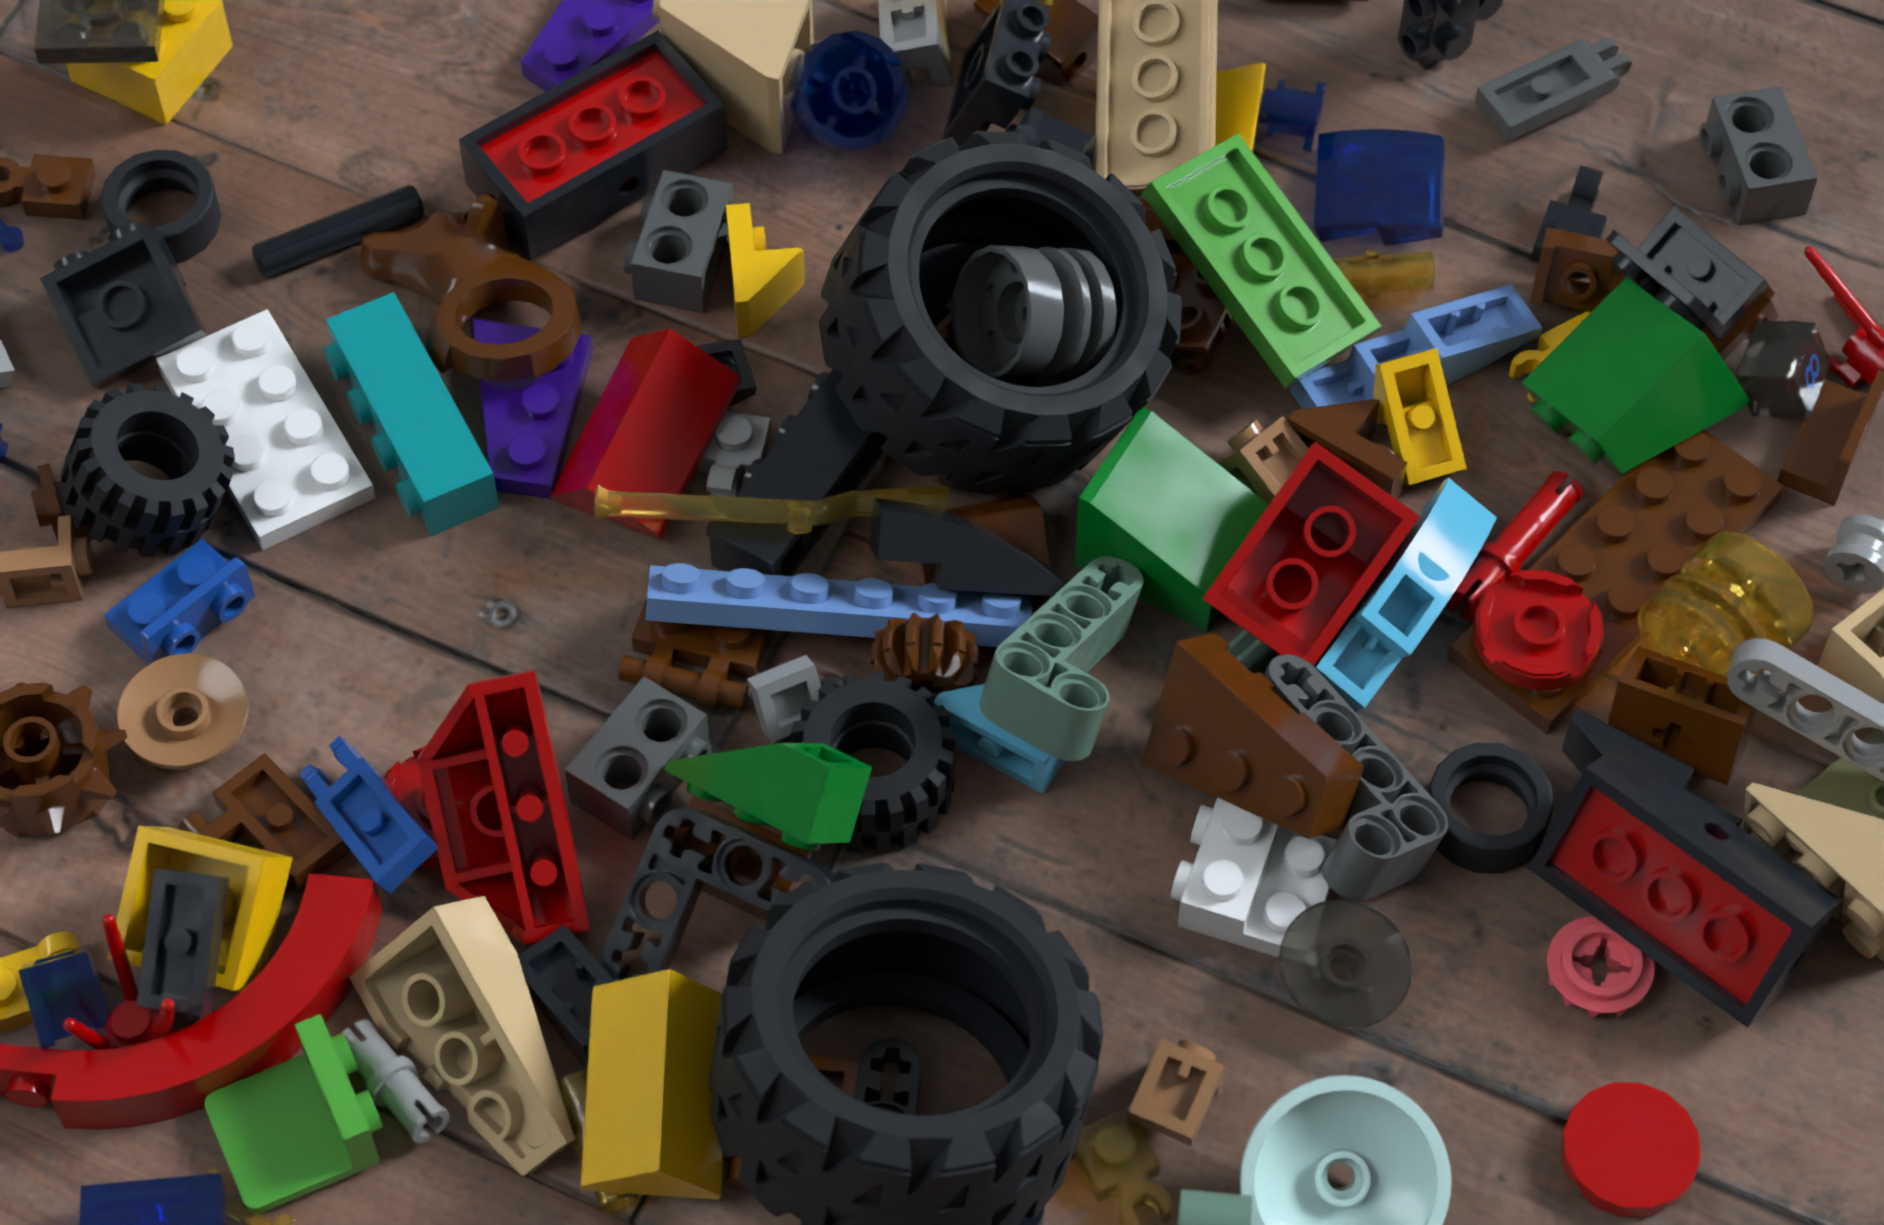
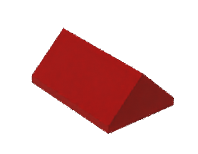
(649, 425)

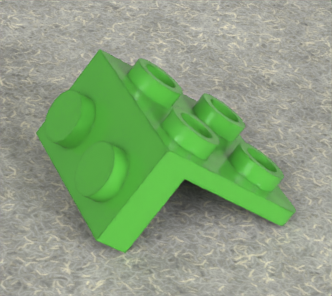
(296, 1122)

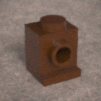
(1571, 253)

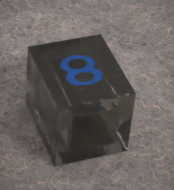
(1783, 369)

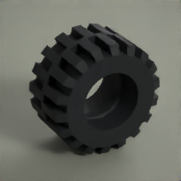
(156, 431)
(894, 719)

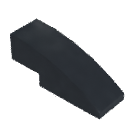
(959, 550)

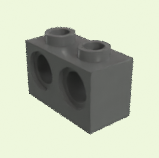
(1758, 156)
(680, 241)
(625, 753)

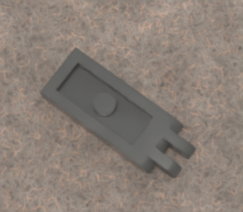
(1552, 86)

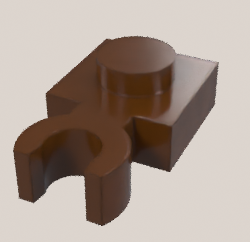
(49, 187)

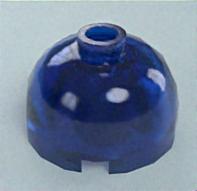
(848, 91)

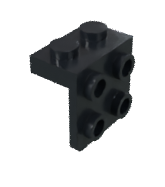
(1691, 272)

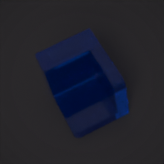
(62, 989)

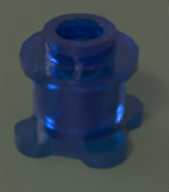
(1292, 111)

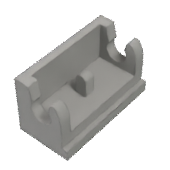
(918, 35)

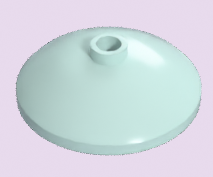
(1353, 1120)

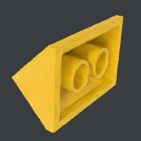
(651, 1089)

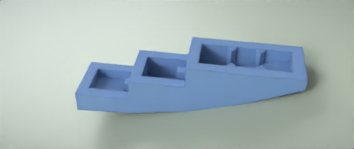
(1464, 331)

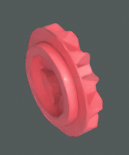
(1577, 946)

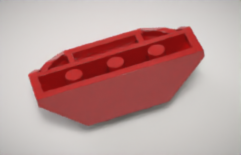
(504, 809)

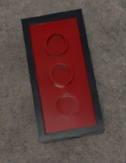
(594, 143)
(1684, 884)

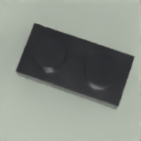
(183, 940)

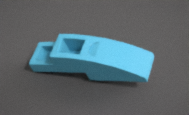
(1406, 595)

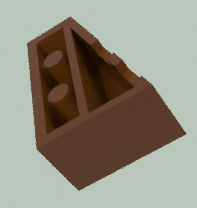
(1246, 745)

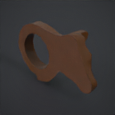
(464, 268)

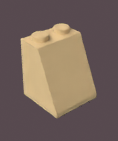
(744, 56)

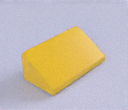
(1239, 102)

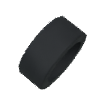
(160, 171)
(1505, 767)

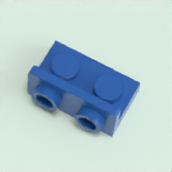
(181, 603)

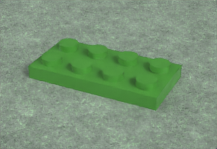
(1261, 260)

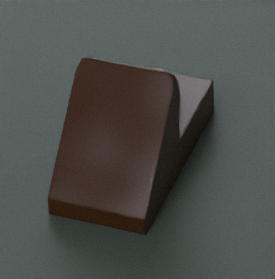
(1346, 433)

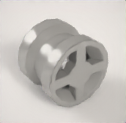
(1859, 555)

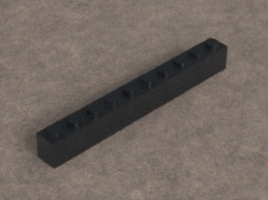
(823, 446)

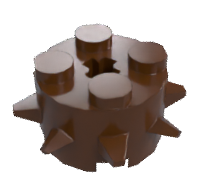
(51, 760)

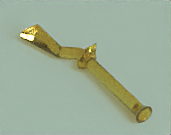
(795, 514)

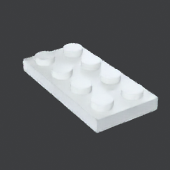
(287, 448)

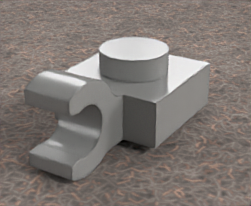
(733, 449)

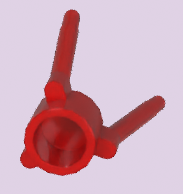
(1866, 345)
(127, 1022)

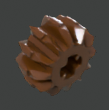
(927, 652)

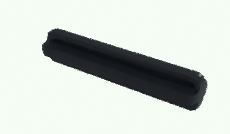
(337, 231)

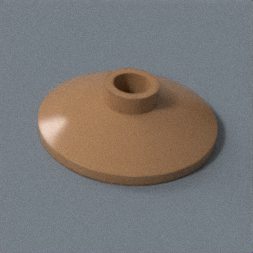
(176, 690)

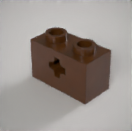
(1683, 713)

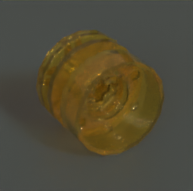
(1723, 597)

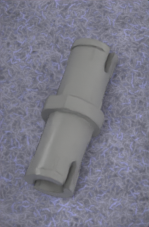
(395, 1083)

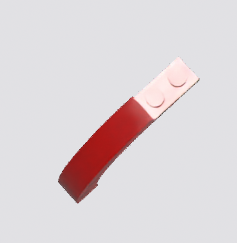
(238, 1040)

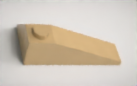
(465, 1013)

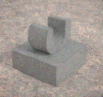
(782, 693)

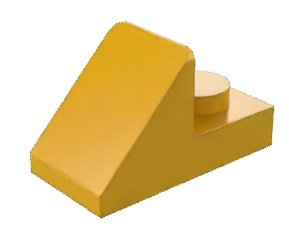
(760, 277)
(1418, 415)

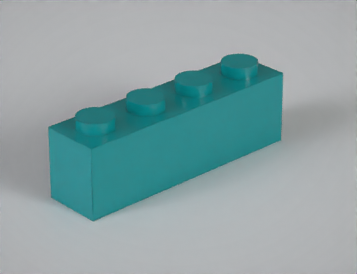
(411, 414)

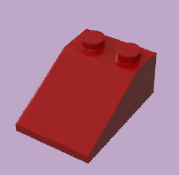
(1311, 556)

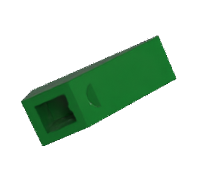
(795, 787)

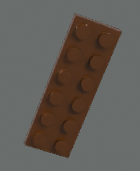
(1630, 548)

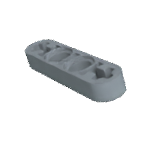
(1829, 729)

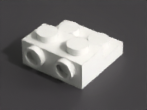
(1248, 878)

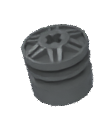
(1033, 312)

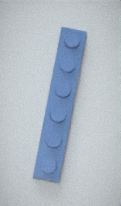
(822, 605)

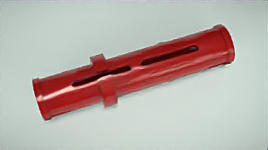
(1516, 541)

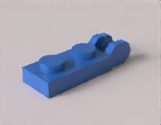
(370, 817)

